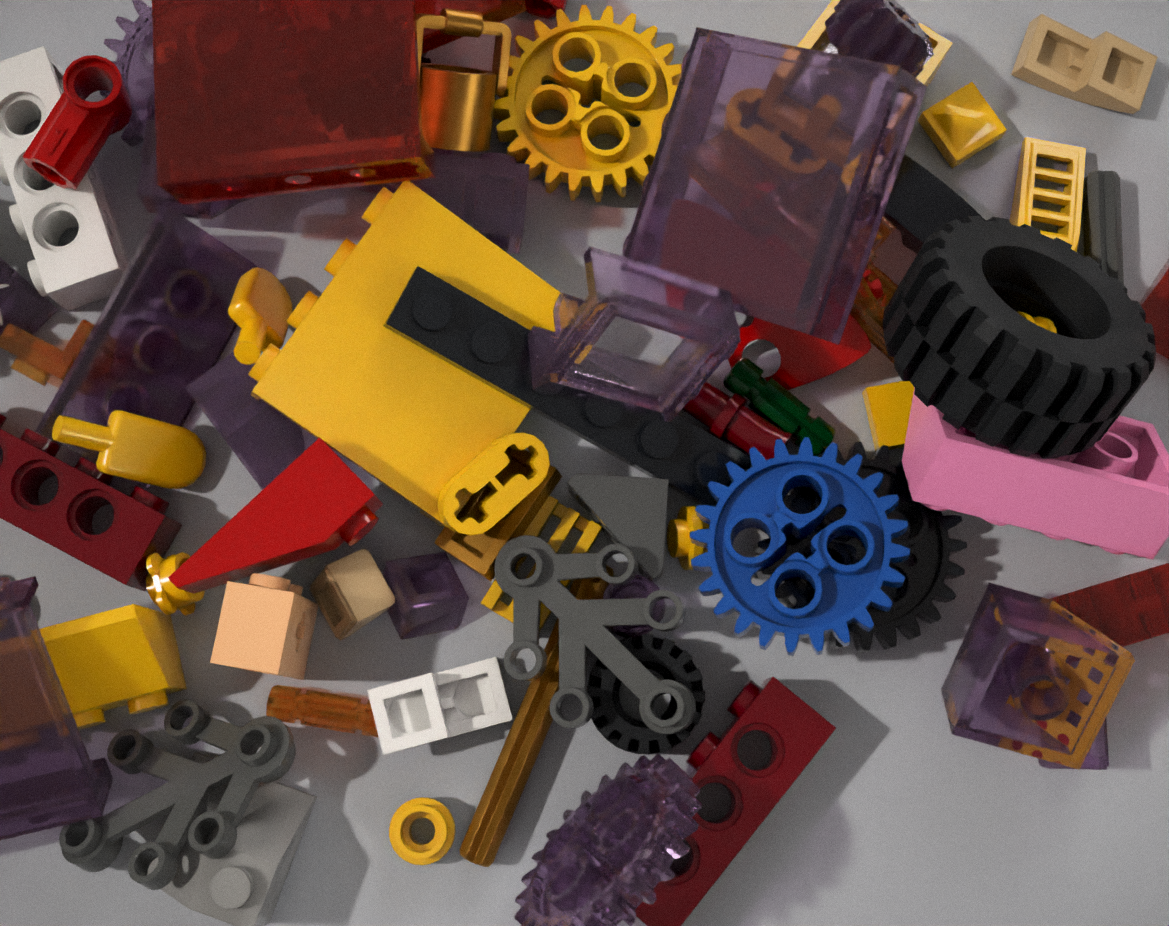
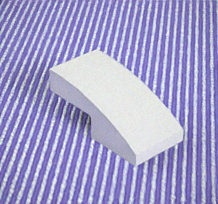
(439, 705)

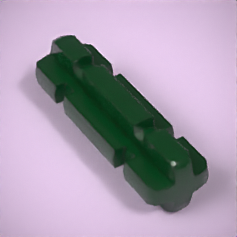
(778, 405)

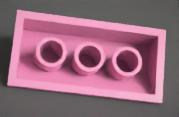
(1099, 497)

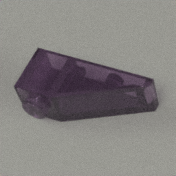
(253, 429)

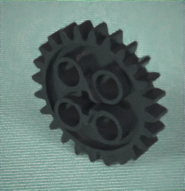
(927, 544)

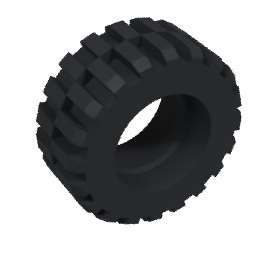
(996, 371)

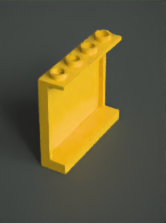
(378, 394)

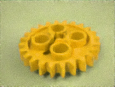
(564, 148)

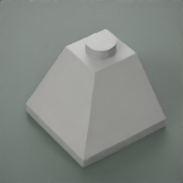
(249, 879)

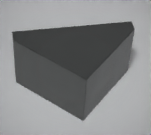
(629, 512)

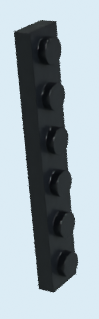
(498, 354)

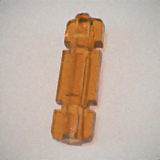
(321, 710)

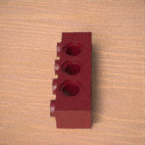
(67, 519)
(795, 738)

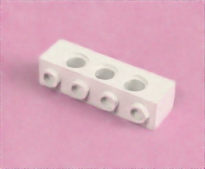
(96, 257)

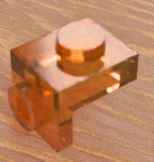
(40, 359)

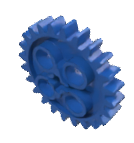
(840, 590)

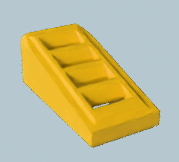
(1070, 199)

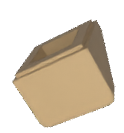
(351, 593)

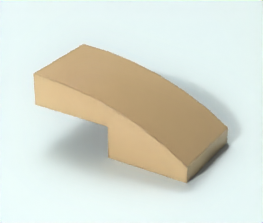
(1084, 69)

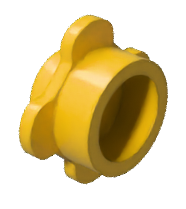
(163, 591)

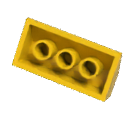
(115, 662)

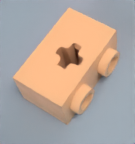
(265, 627)

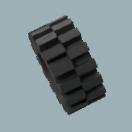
(616, 724)

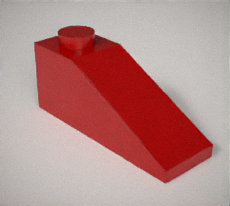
(295, 517)

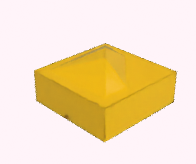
(962, 125)

